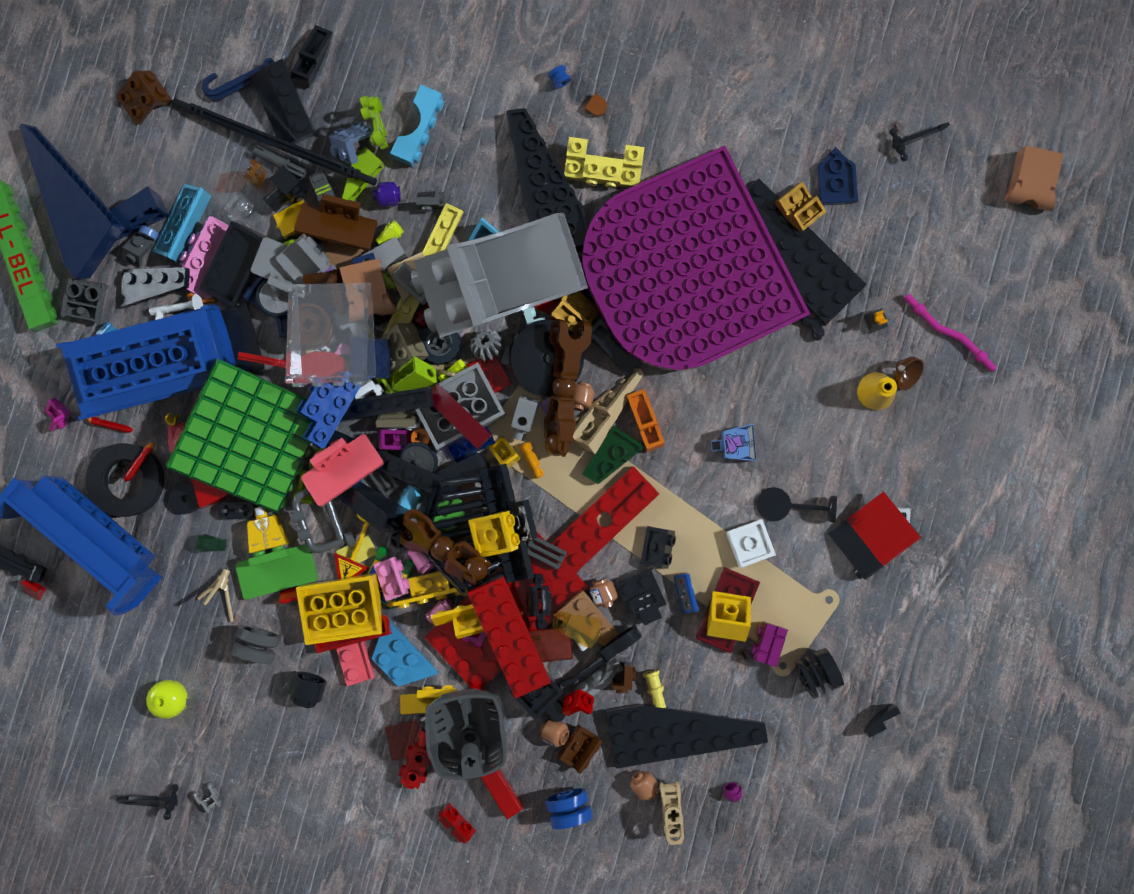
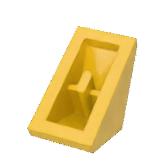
(504, 452)

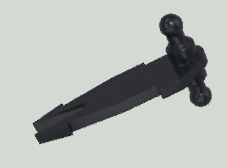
(899, 144)
(165, 802)

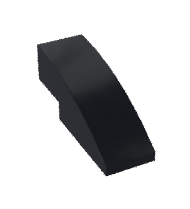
(311, 56)

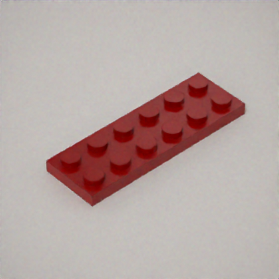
(509, 636)

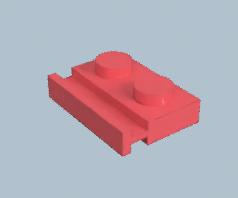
(355, 663)

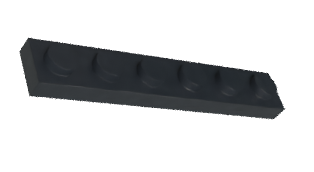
(389, 403)

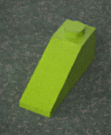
(369, 165)

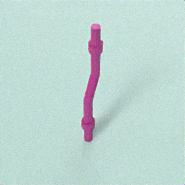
(979, 356)

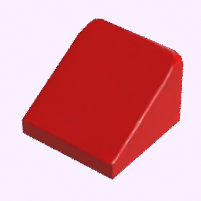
(33, 589)
(288, 595)

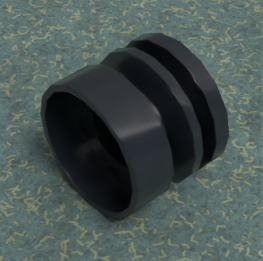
(820, 672)

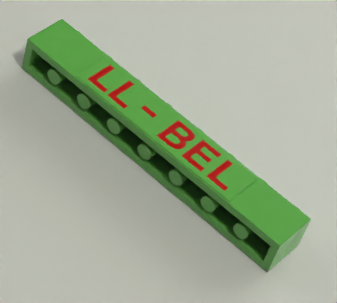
(23, 265)

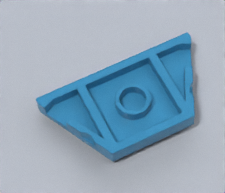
(401, 658)

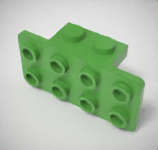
(276, 571)

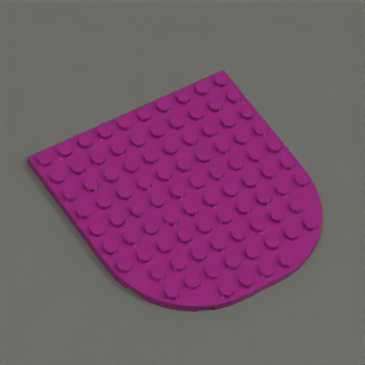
(688, 267)

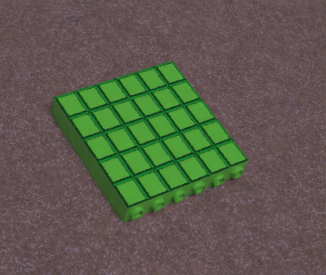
(243, 437)

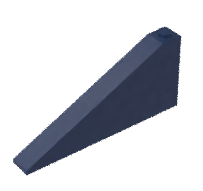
(78, 217)

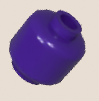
(387, 194)

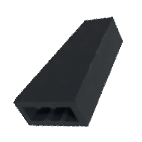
(374, 507)

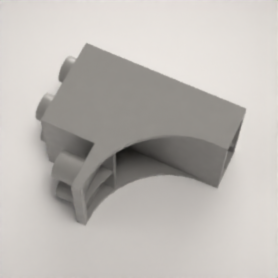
(498, 274)

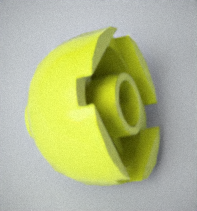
(166, 699)

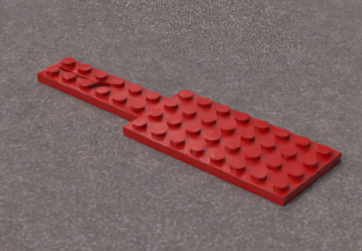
(581, 542)

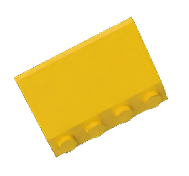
(340, 609)

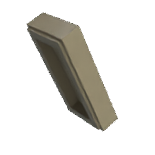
(397, 420)

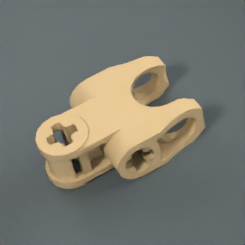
(671, 800)

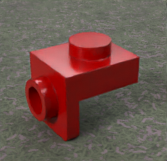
(578, 701)

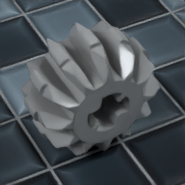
(486, 344)

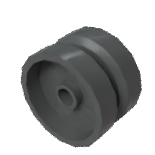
(255, 644)

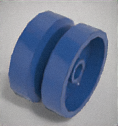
(569, 808)

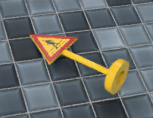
(346, 566)

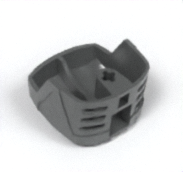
(462, 714)

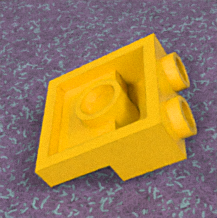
(494, 533)

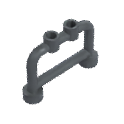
(304, 533)

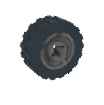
(449, 350)

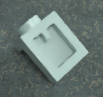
(530, 314)

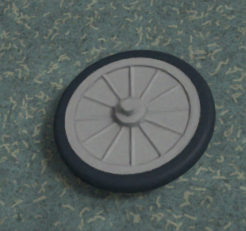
(272, 301)

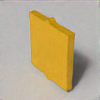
(287, 219)

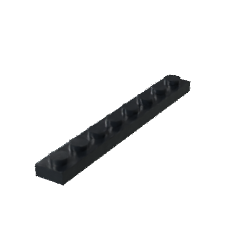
(402, 469)

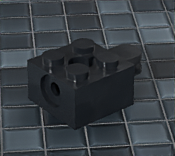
(544, 700)

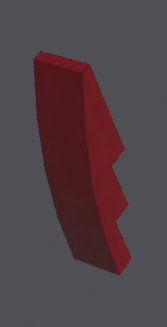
(459, 417)

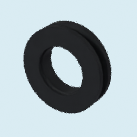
(98, 486)

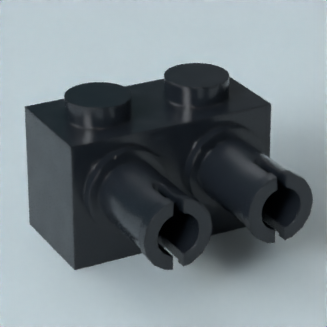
(286, 189)

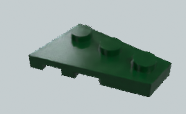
(611, 455)

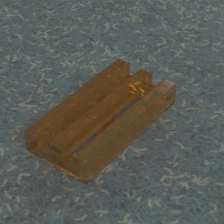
(253, 176)

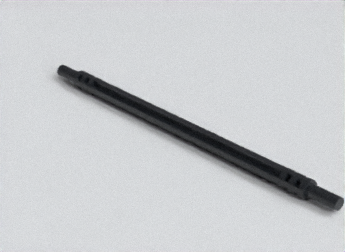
(273, 141)

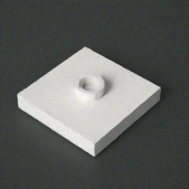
(750, 543)

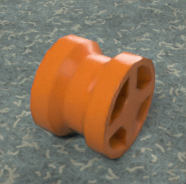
(422, 438)

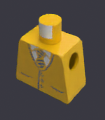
(265, 532)

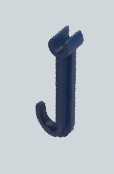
(232, 86)

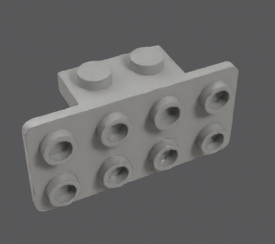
(267, 266)

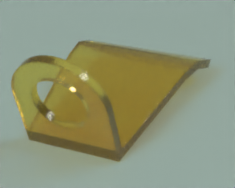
(579, 628)

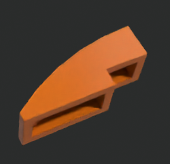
(645, 420)

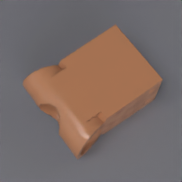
(1035, 178)
(371, 272)

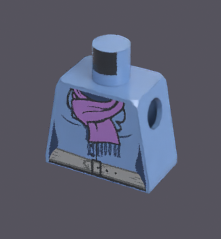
(737, 444)

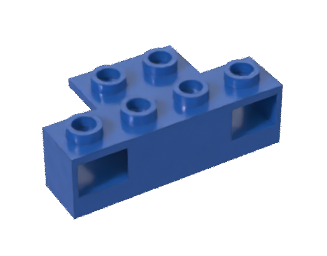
(325, 410)

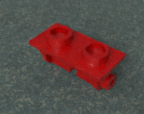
(462, 829)

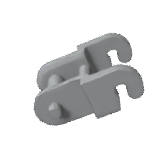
(203, 801)

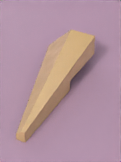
(600, 417)

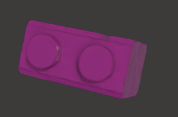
(769, 643)

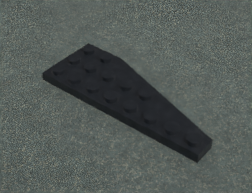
(541, 178)
(817, 271)
(658, 734)

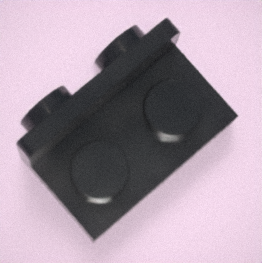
(658, 547)

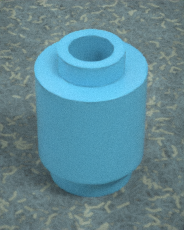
(410, 497)

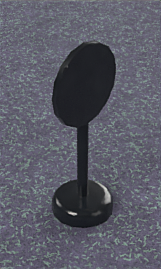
(775, 505)

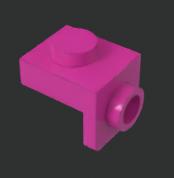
(58, 413)

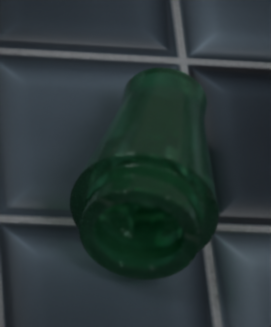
(209, 543)

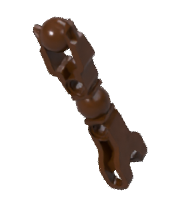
(560, 421)

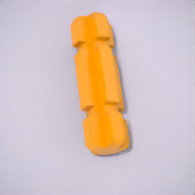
(532, 460)

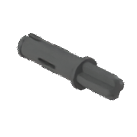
(279, 161)

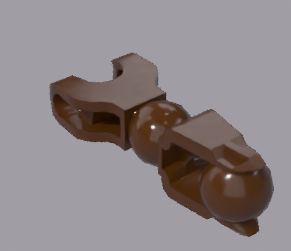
(428, 539)

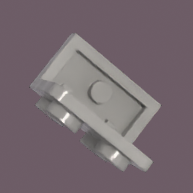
(303, 258)

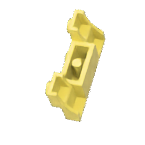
(600, 169)

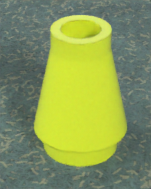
(391, 230)

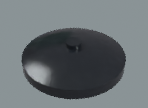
(533, 358)

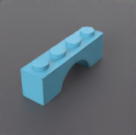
(408, 147)

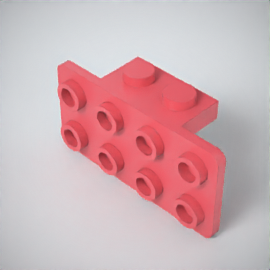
(340, 468)

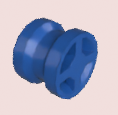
(559, 76)

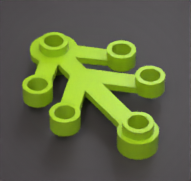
(373, 112)

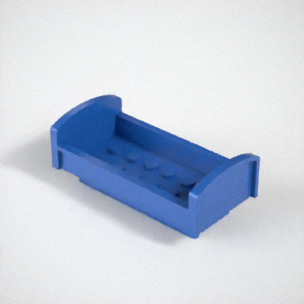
(146, 360)
(85, 536)

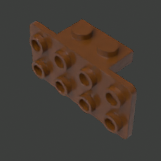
(336, 222)

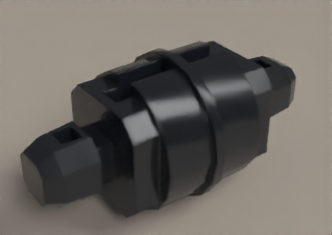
(532, 601)

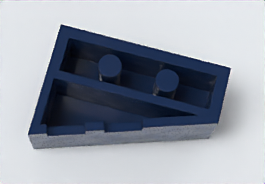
(140, 210)

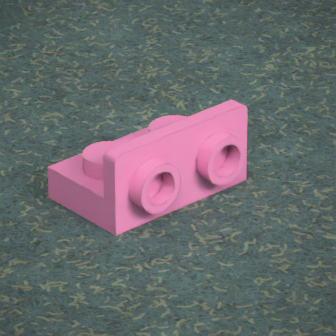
(391, 578)

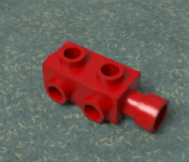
(415, 766)

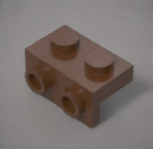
(629, 675)
(580, 748)

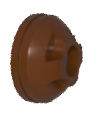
(908, 372)

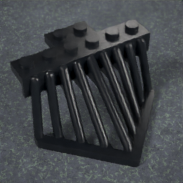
(498, 497)

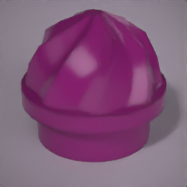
(732, 792)

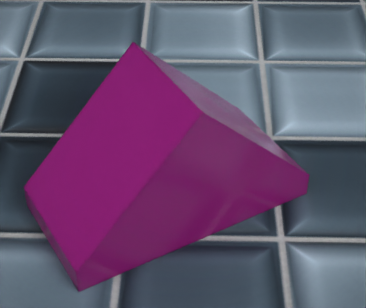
(394, 439)

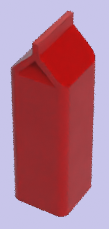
(502, 793)

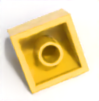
(729, 616)

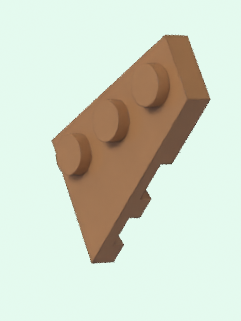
(582, 605)

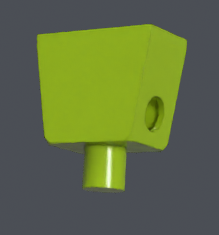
(414, 375)

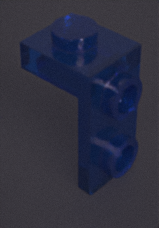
(464, 448)

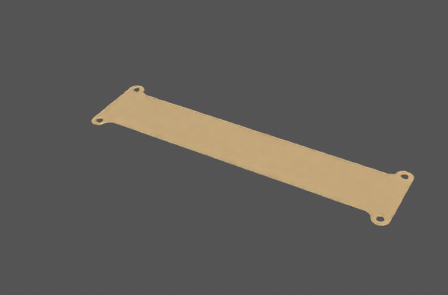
(699, 545)

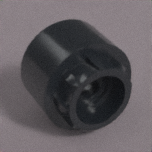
(307, 689)

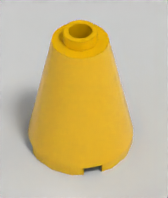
(876, 391)

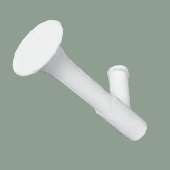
(193, 304)

